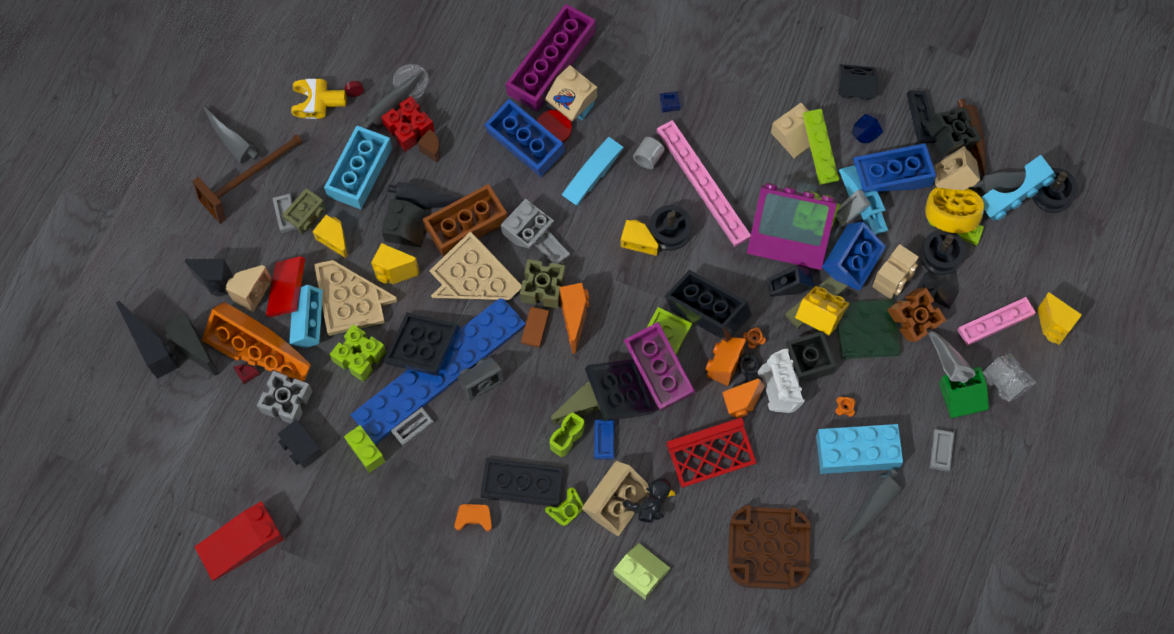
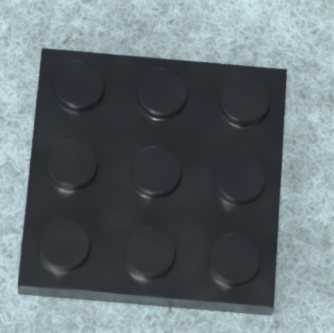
(421, 344)
(619, 390)

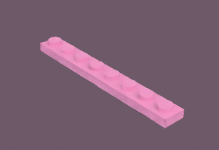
(703, 183)

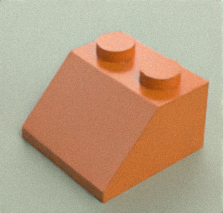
(725, 360)

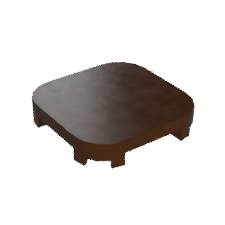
(769, 548)

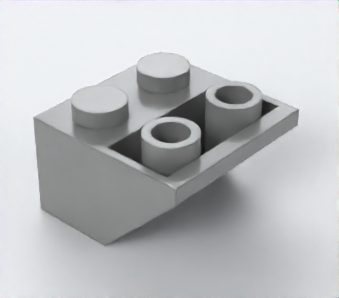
(526, 225)

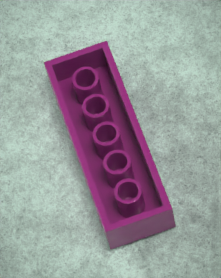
(550, 56)

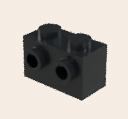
(299, 443)

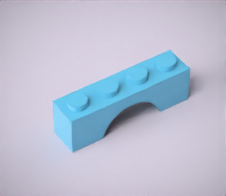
(1037, 175)

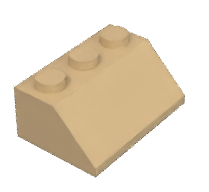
(606, 501)

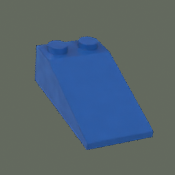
(896, 169)

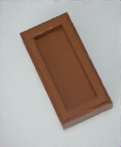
(535, 327)

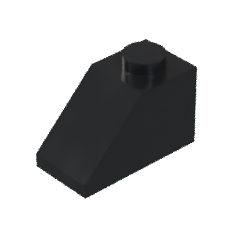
(791, 282)

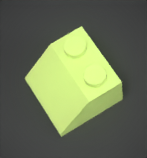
(641, 570)

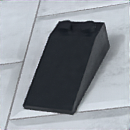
(156, 354)

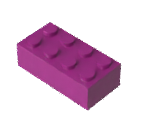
(659, 366)

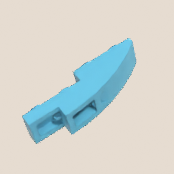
(873, 214)

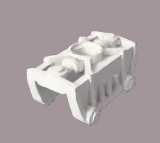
(781, 383)

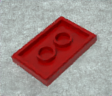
(285, 286)

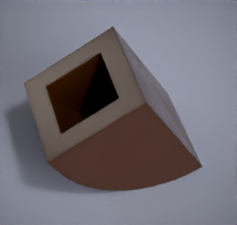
(430, 146)

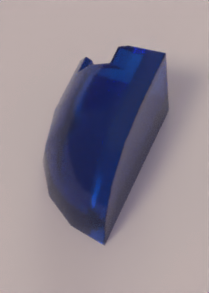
(866, 129)

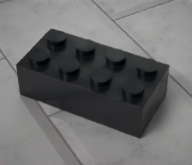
(708, 305)

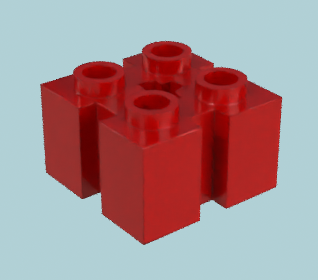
(407, 123)

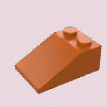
(574, 304)

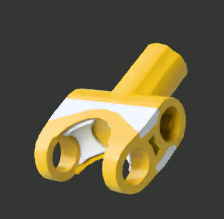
(317, 99)

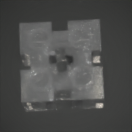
(1009, 377)

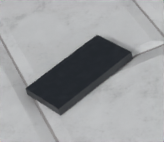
(522, 482)

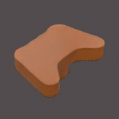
(473, 515)

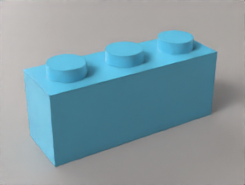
(307, 318)

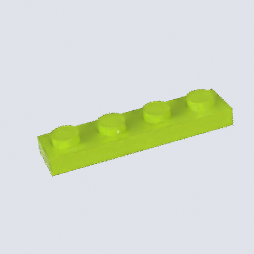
(820, 147)

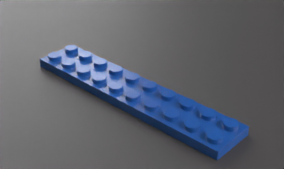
(416, 389)

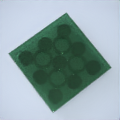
(868, 331)

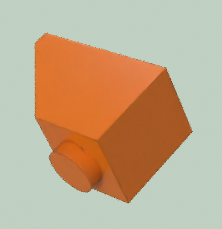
(743, 398)

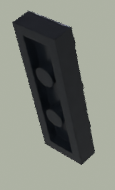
(920, 115)

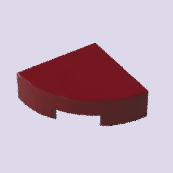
(246, 373)

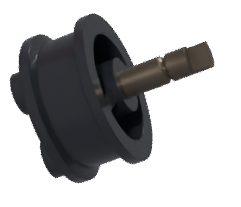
(1058, 194)
(670, 227)
(942, 252)

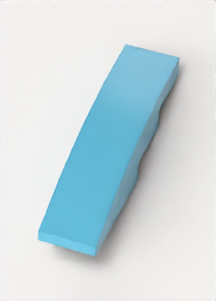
(592, 171)

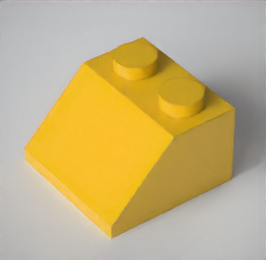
(393, 265)
(1056, 318)

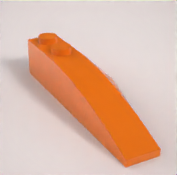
(250, 341)

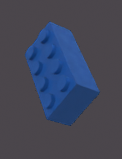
(525, 137)

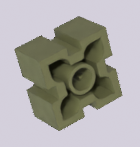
(532, 287)

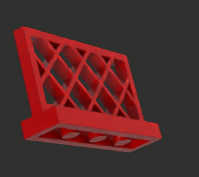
(701, 438)

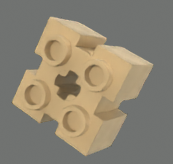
(896, 272)

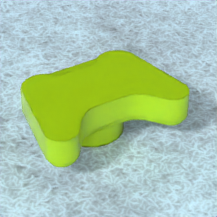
(568, 509)

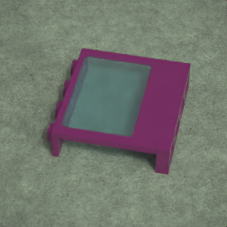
(792, 226)

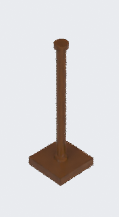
(210, 199)

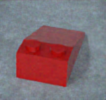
(239, 541)

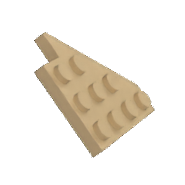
(473, 273)
(349, 298)

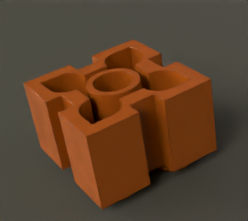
(914, 324)

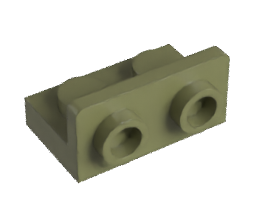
(304, 211)

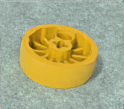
(954, 210)

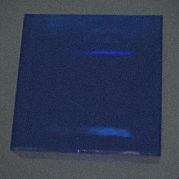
(669, 102)

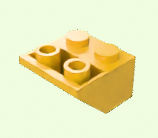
(822, 310)

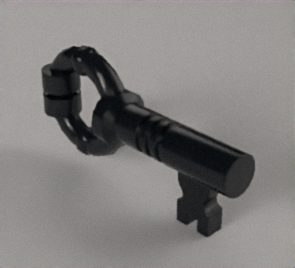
(749, 373)

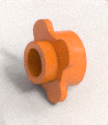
(755, 332)
(850, 402)

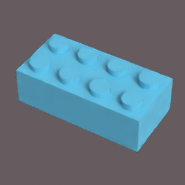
(358, 167)
(859, 449)

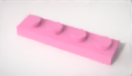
(996, 321)

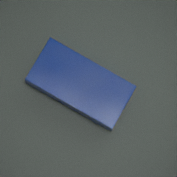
(604, 439)

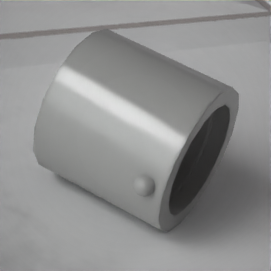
(648, 153)

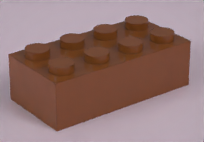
(476, 213)

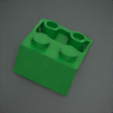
(965, 397)

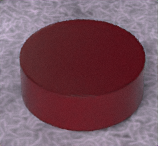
(354, 88)

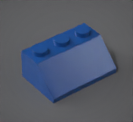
(854, 255)

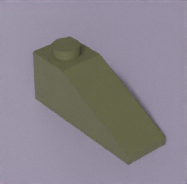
(581, 404)

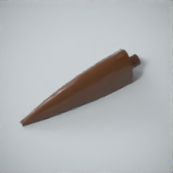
(978, 149)

